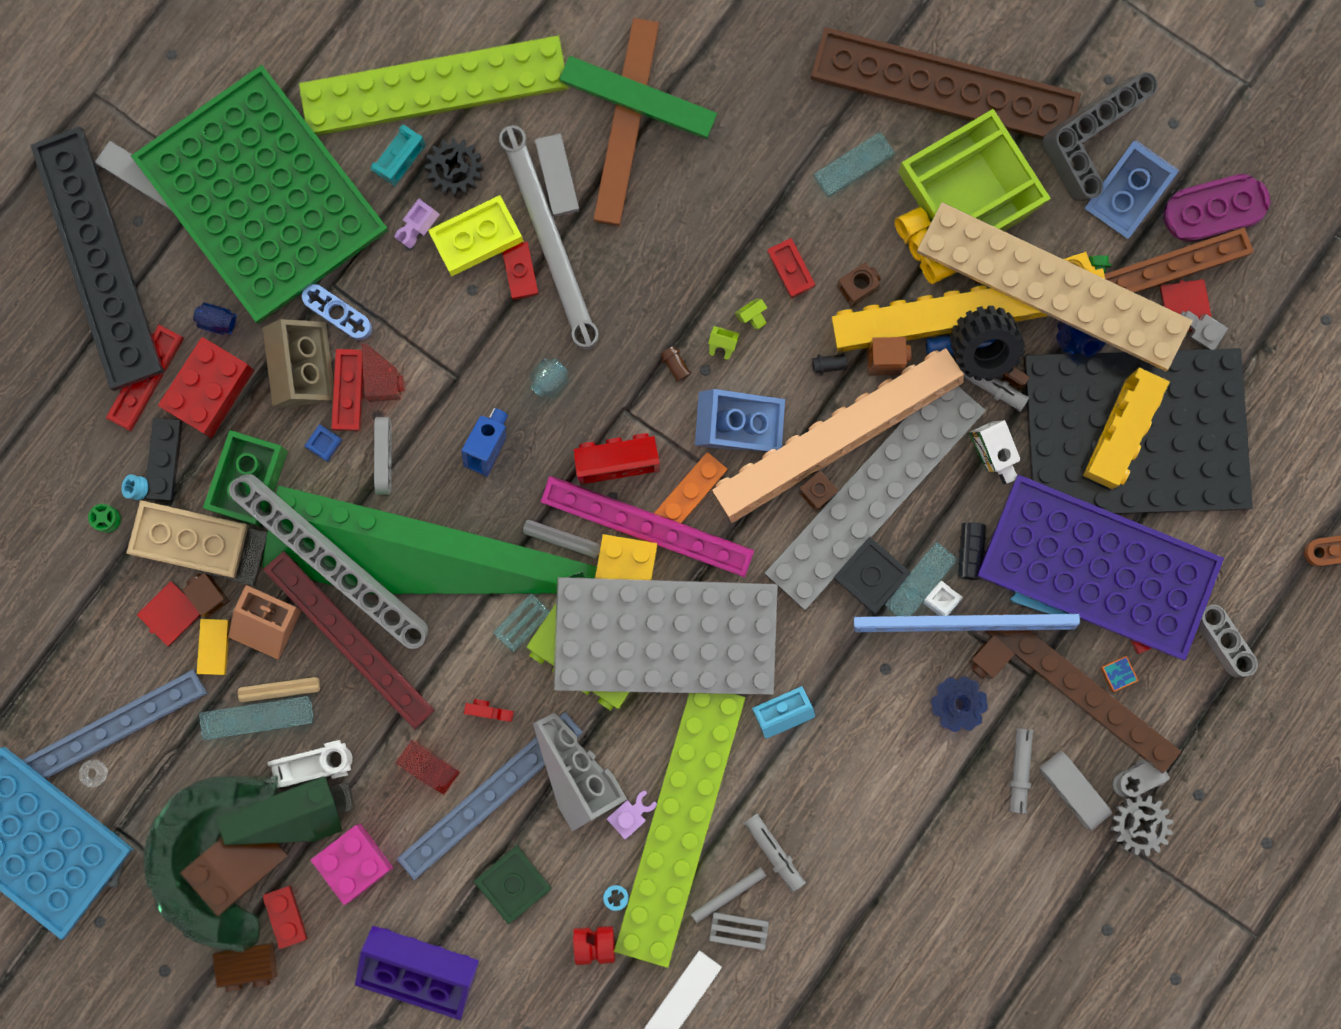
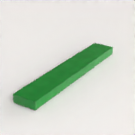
(638, 97)

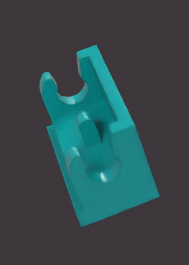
(399, 155)

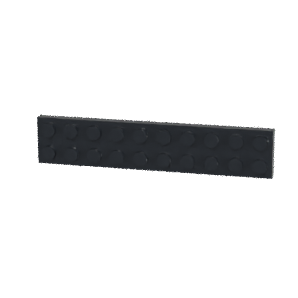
(97, 259)

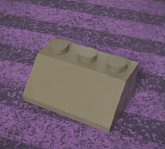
(298, 363)

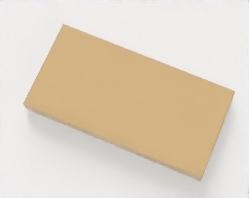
(187, 539)

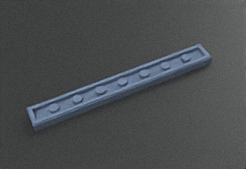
(117, 725)
(477, 806)

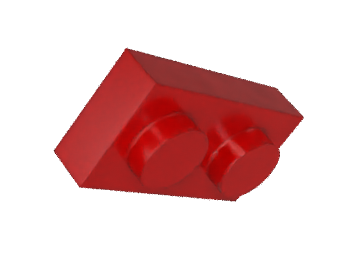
(791, 268)
(285, 917)

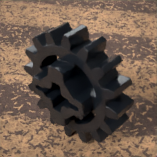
(464, 172)

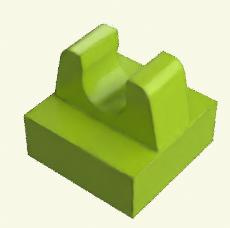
(752, 313)
(723, 338)

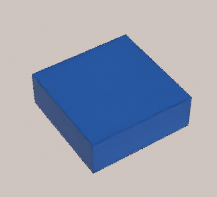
(323, 443)

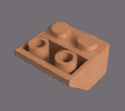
(263, 622)

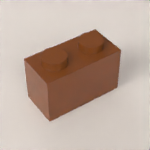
(888, 355)

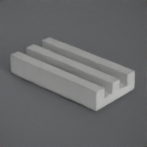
(739, 942)

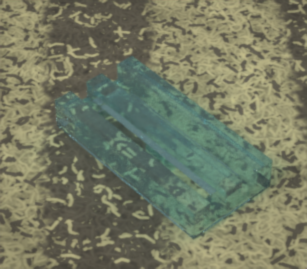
(538, 606)

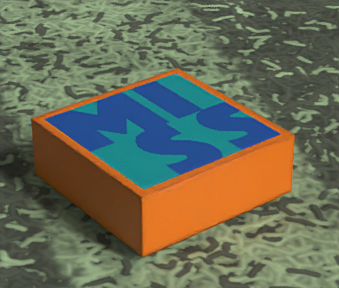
(1119, 674)

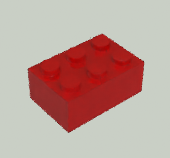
(206, 387)

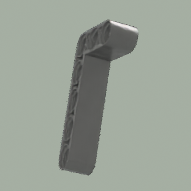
(1091, 124)

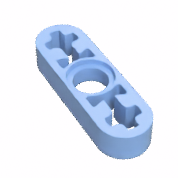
(325, 296)

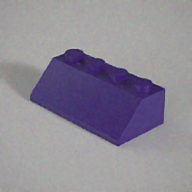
(416, 972)

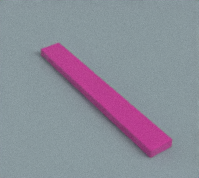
(647, 526)

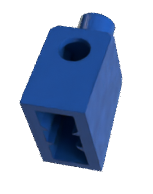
(485, 442)

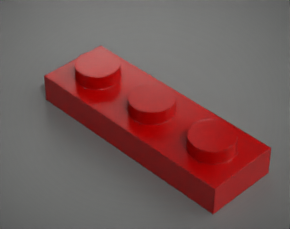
(347, 390)

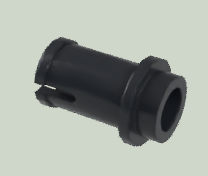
(829, 363)

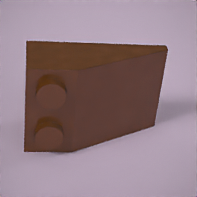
(230, 871)

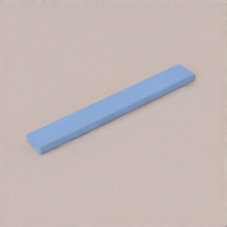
(967, 623)

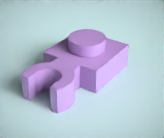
(418, 221)
(628, 816)

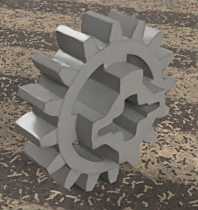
(1148, 834)

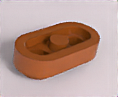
(1330, 551)

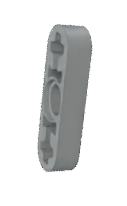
(382, 456)

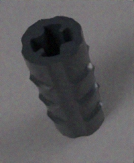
(971, 550)

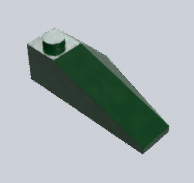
(291, 816)

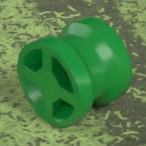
(99, 518)

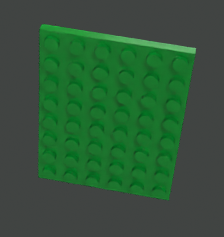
(259, 194)

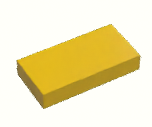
(213, 647)

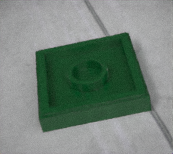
(512, 884)

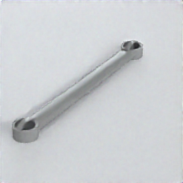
(548, 237)

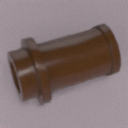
(675, 363)

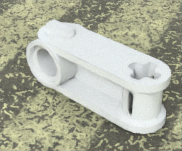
(311, 765)

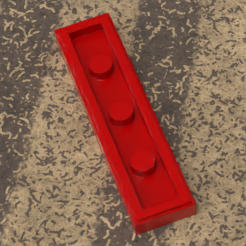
(135, 397)

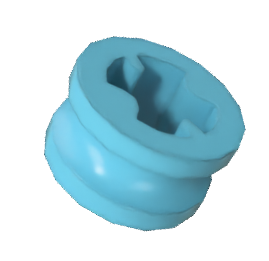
(134, 487)
(623, 902)

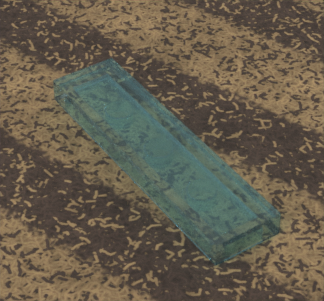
(256, 718)

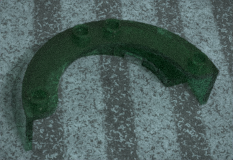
(183, 834)

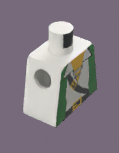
(993, 439)

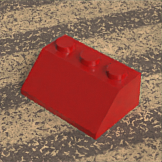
(616, 459)

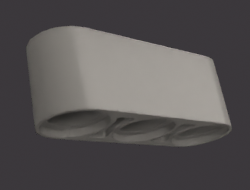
(1237, 648)
(1075, 791)

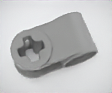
(1142, 777)

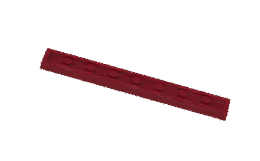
(349, 639)

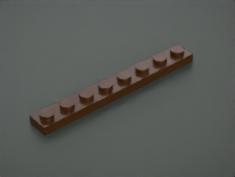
(1089, 697)

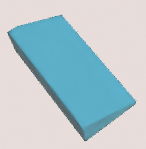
(784, 712)

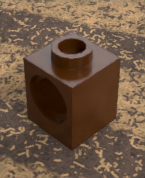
(853, 294)
(818, 491)
(205, 594)
(990, 658)

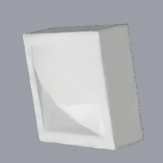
(942, 599)

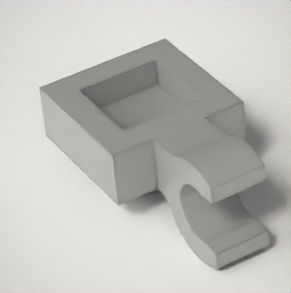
(1205, 330)

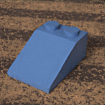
(1132, 189)
(739, 421)

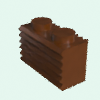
(238, 967)

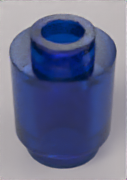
(214, 318)

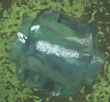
(549, 377)

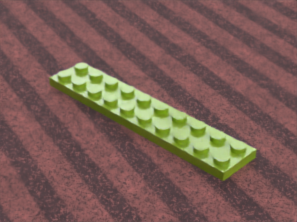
(433, 86)
(679, 827)

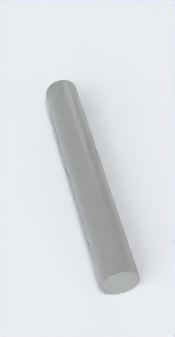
(728, 895)

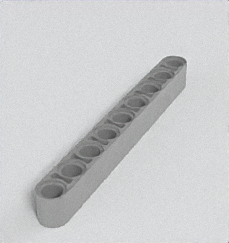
(325, 547)

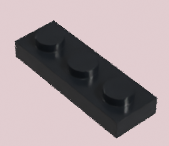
(163, 459)

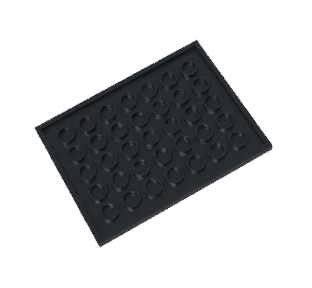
(1187, 460)

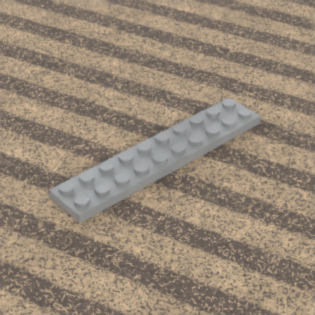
(872, 495)

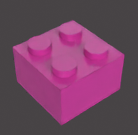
(352, 864)

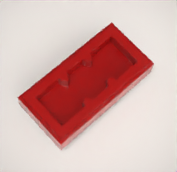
(520, 271)

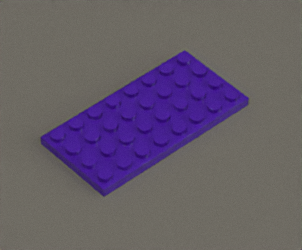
(1100, 567)

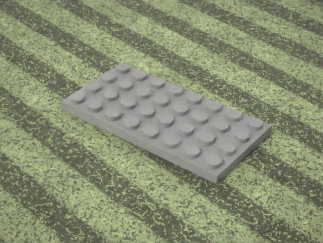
(664, 636)

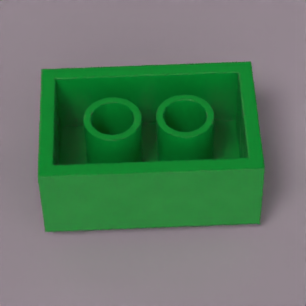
(240, 457)

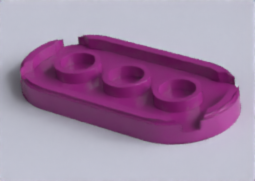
(1216, 208)

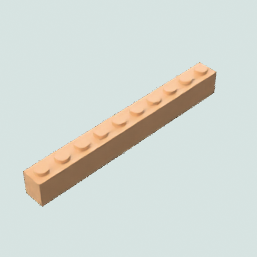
(838, 435)

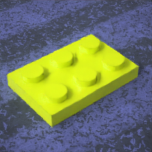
(475, 235)

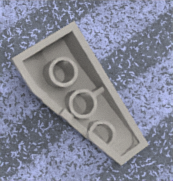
(577, 780)

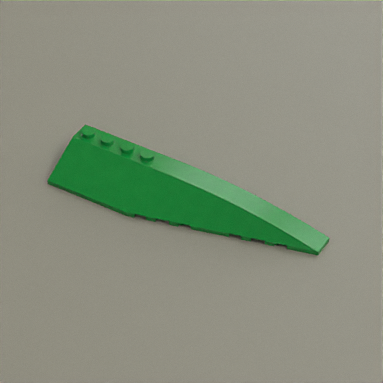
(420, 555)

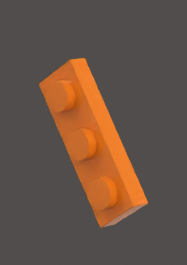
(692, 489)

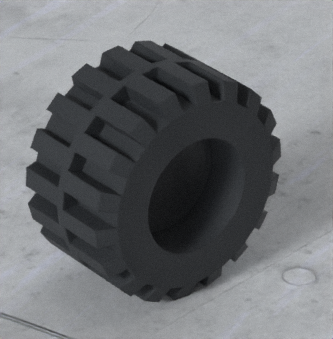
(995, 358)

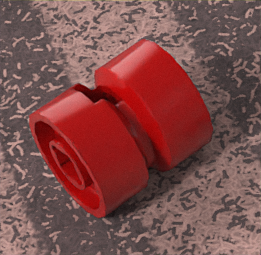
(594, 945)

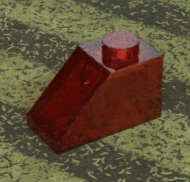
(380, 377)
(427, 766)

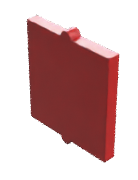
(1186, 297)
(169, 613)

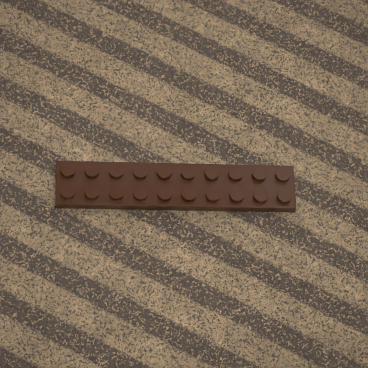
(940, 84)

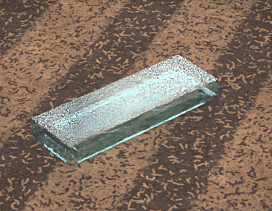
(854, 164)
(921, 581)

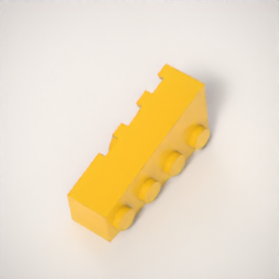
(1125, 428)

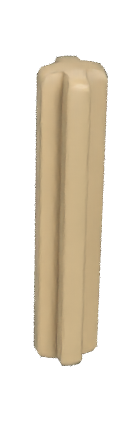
(279, 689)

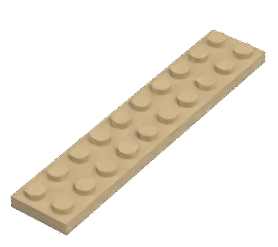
(1054, 286)

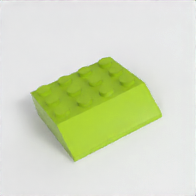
(976, 173)

